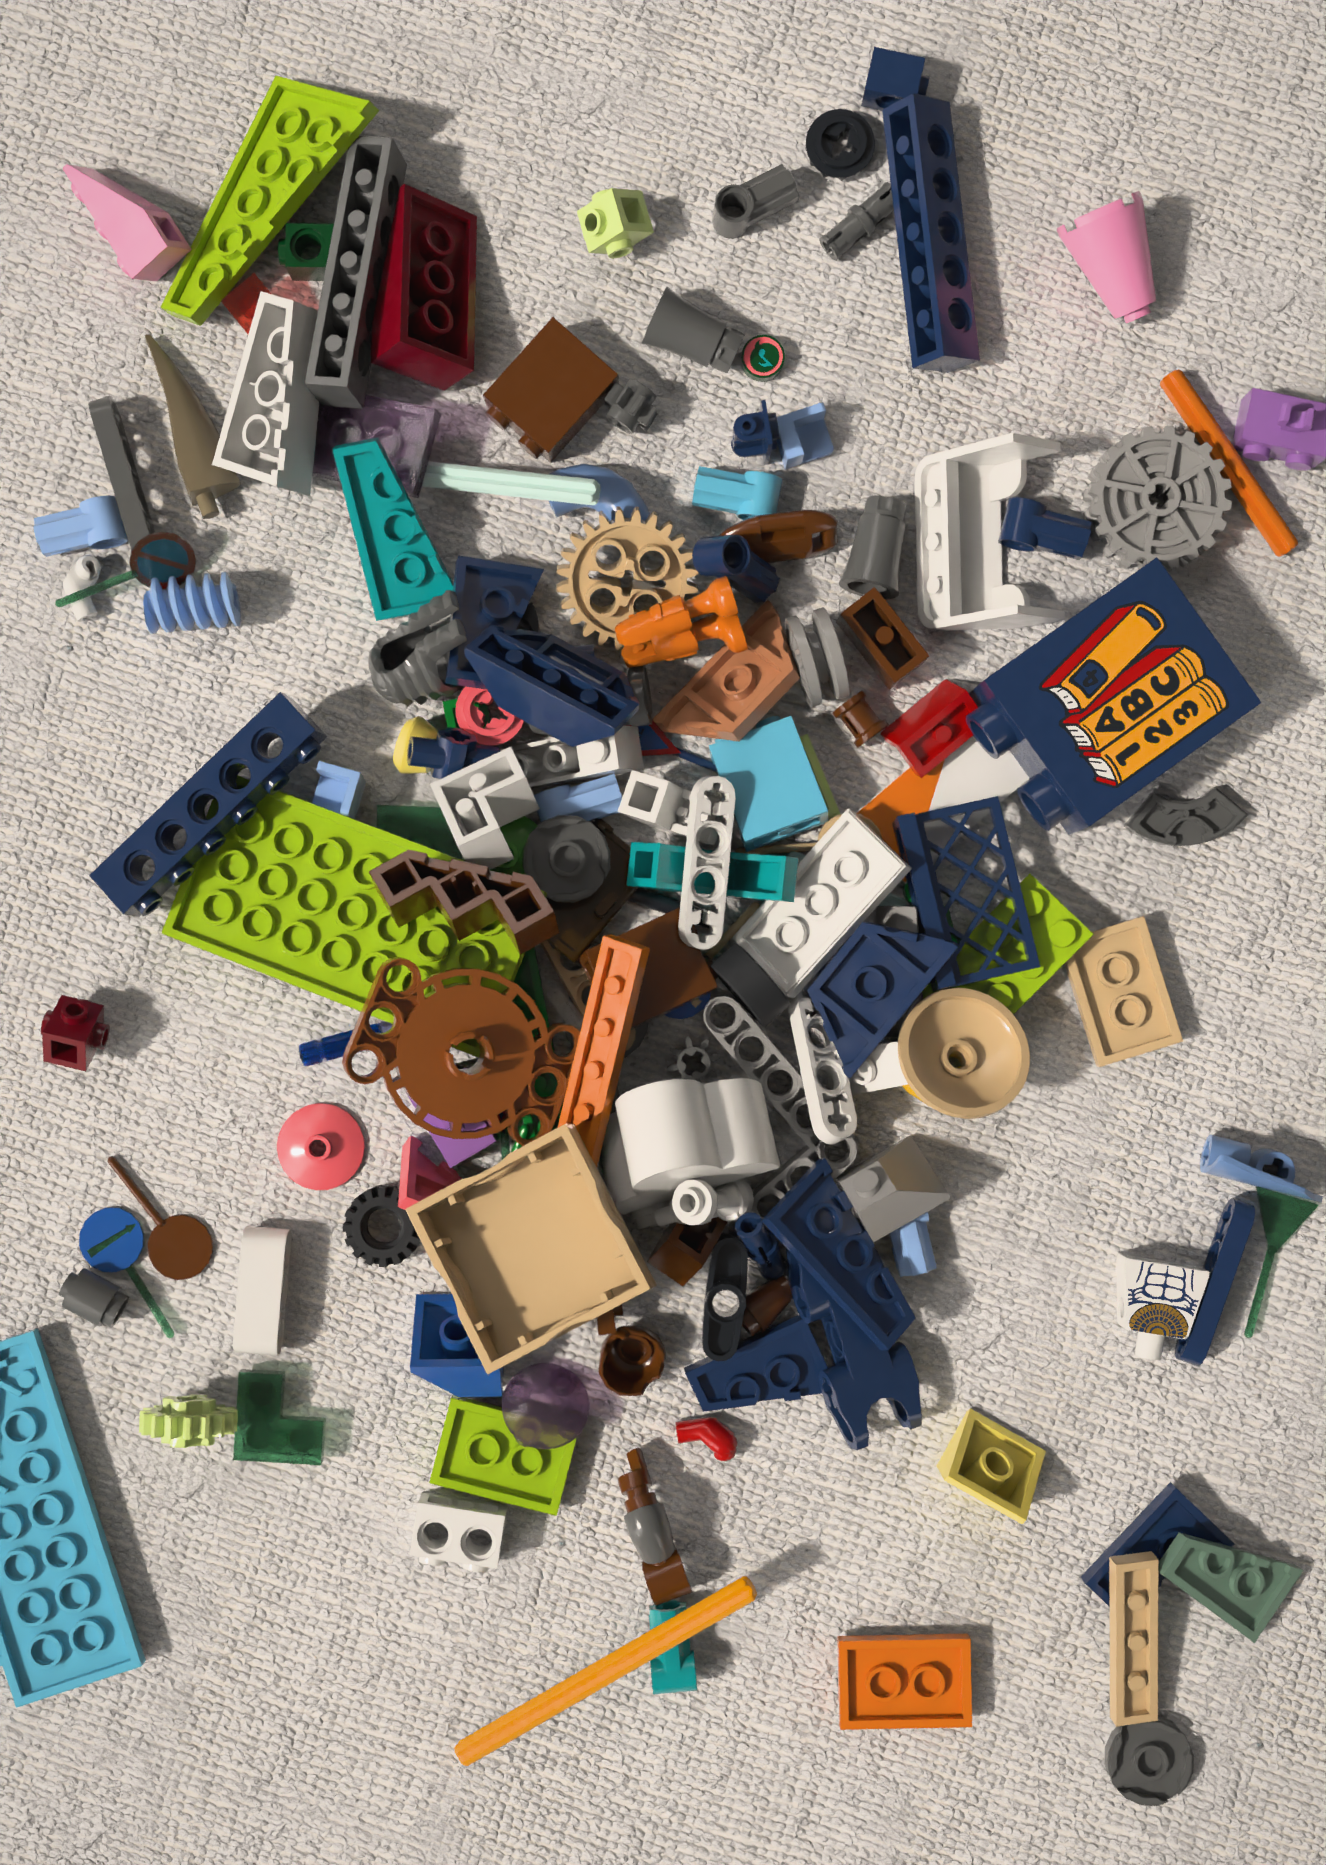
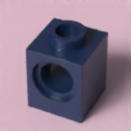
(892, 78)

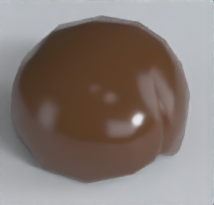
(631, 1360)

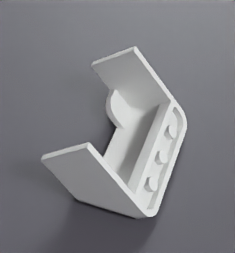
(960, 531)

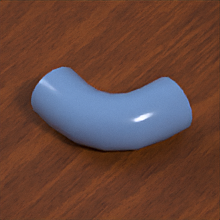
(614, 492)

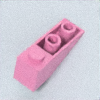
(137, 230)

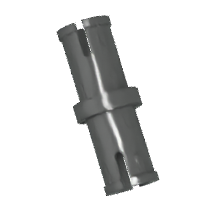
(859, 222)

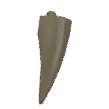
(193, 437)

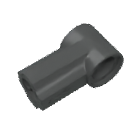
(756, 200)

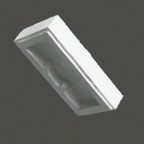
(878, 1071)

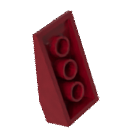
(427, 292)

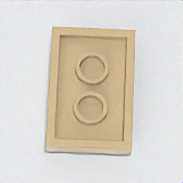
(1122, 993)

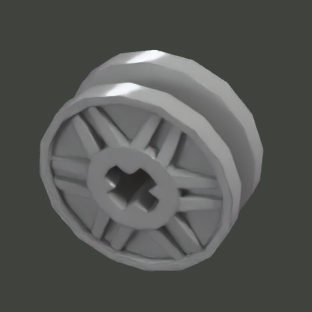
(817, 657)

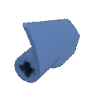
(1235, 1162)

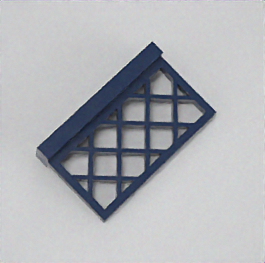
(926, 895)

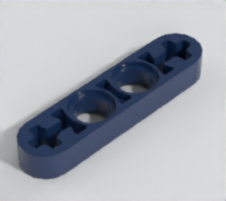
(1222, 1264)

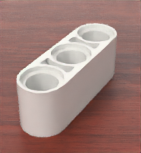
(262, 1290)

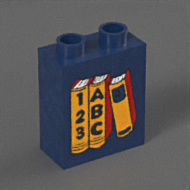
(1109, 700)

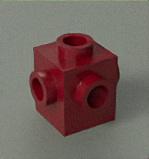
(73, 1032)

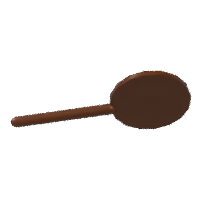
(178, 1245)

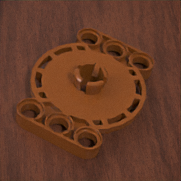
(446, 1016)

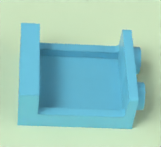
(771, 782)

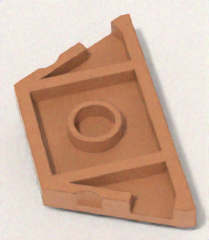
(735, 688)

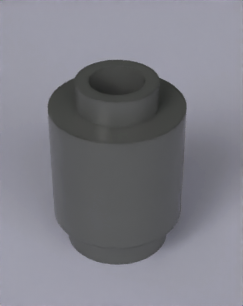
(93, 1298)

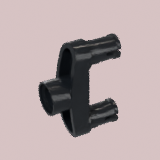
(726, 1272)

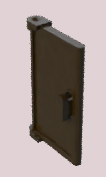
(577, 920)

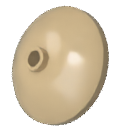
(980, 1036)

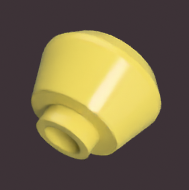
(417, 728)

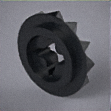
(832, 126)

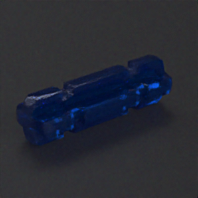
(329, 1047)

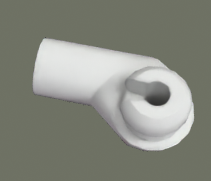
(81, 575)

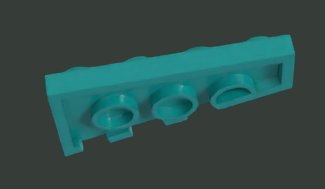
(390, 537)

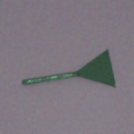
(1280, 1219)

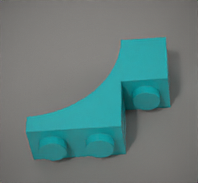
(749, 875)

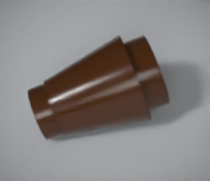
(765, 1305)

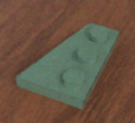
(1229, 1581)

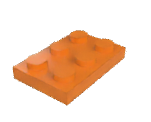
(904, 1681)

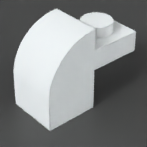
(663, 806)

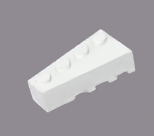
(271, 410)

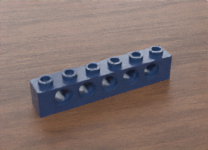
(930, 234)
(121, 872)

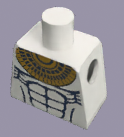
(1157, 1300)

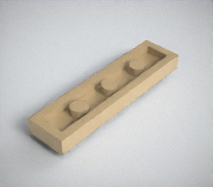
(1133, 1638)

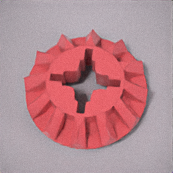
(471, 718)

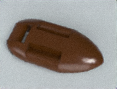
(788, 534)

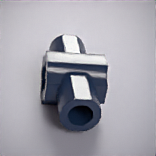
(448, 752)

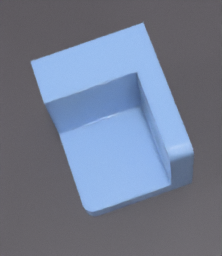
(803, 436)
(339, 789)

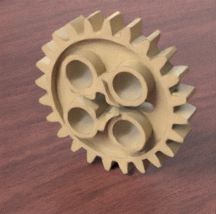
(633, 539)

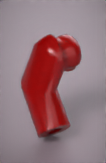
(711, 1433)

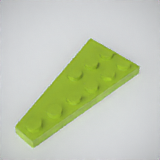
(278, 165)

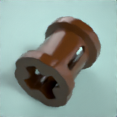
(860, 719)

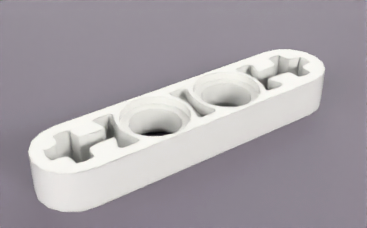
(698, 861)
(827, 1058)

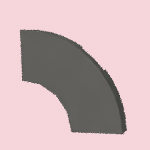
(1185, 822)

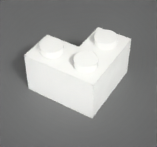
(483, 800)

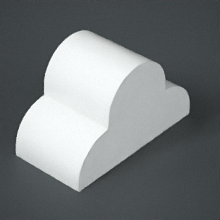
(685, 1133)

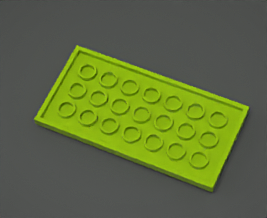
(300, 906)

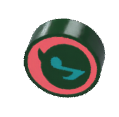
(762, 358)

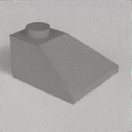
(892, 1188)

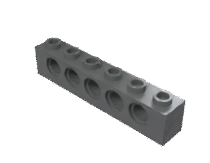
(353, 273)

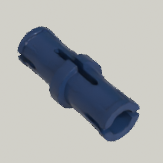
(761, 1246)

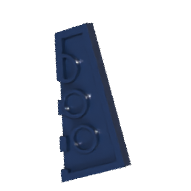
(829, 1243)

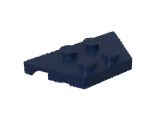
(874, 985)

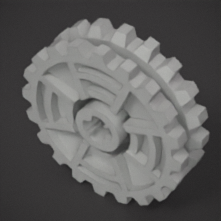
(1178, 473)

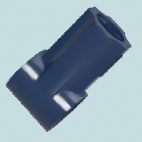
(1032, 527)
(733, 558)

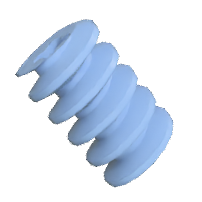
(191, 604)

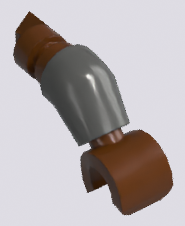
(652, 1533)

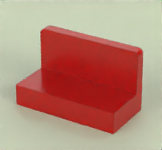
(932, 727)

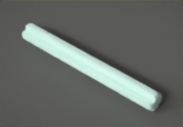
(512, 483)

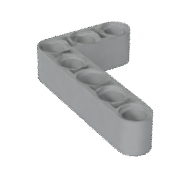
(786, 1103)

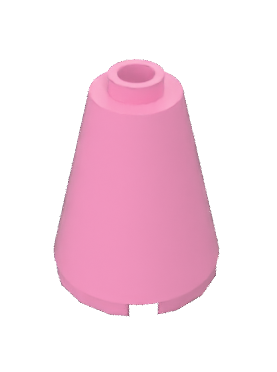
(1115, 256)

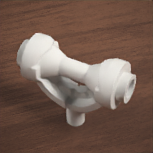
(697, 1203)

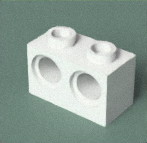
(460, 1518)

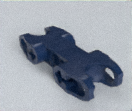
(861, 1369)

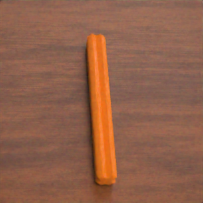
(1242, 480)

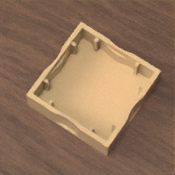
(531, 1247)

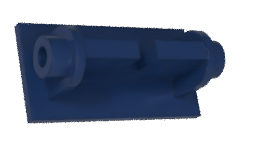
(755, 434)

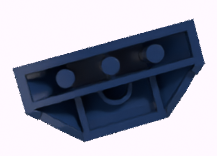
(552, 684)

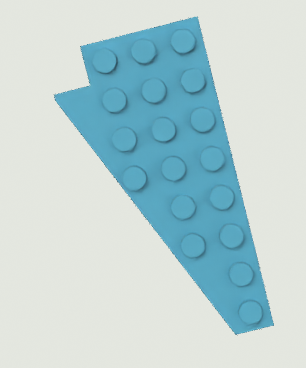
(58, 1580)

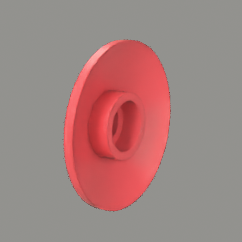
(343, 1146)

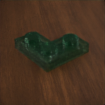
(265, 1432)

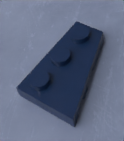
(486, 596)
(764, 1368)
(1154, 1531)

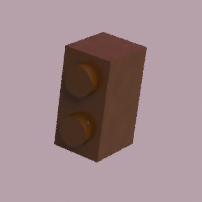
(882, 638)

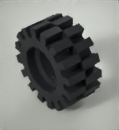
(360, 1238)

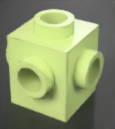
(615, 222)

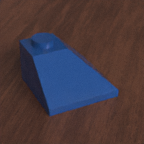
(445, 1353)

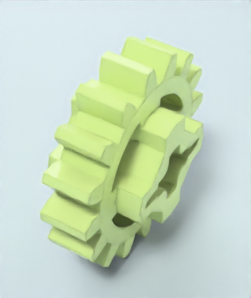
(188, 1421)

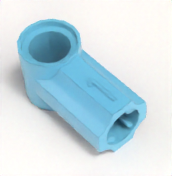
(737, 493)

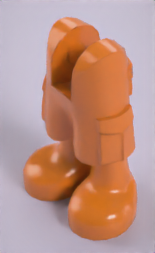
(667, 627)

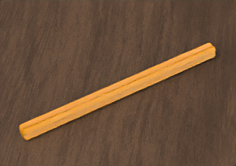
(606, 1670)

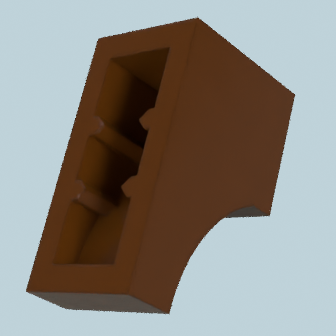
(685, 1249)

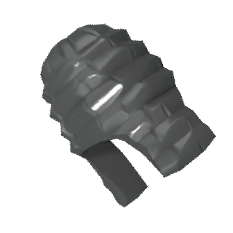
(413, 658)

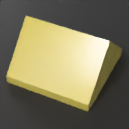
(992, 1465)

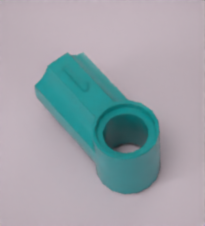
(675, 1668)

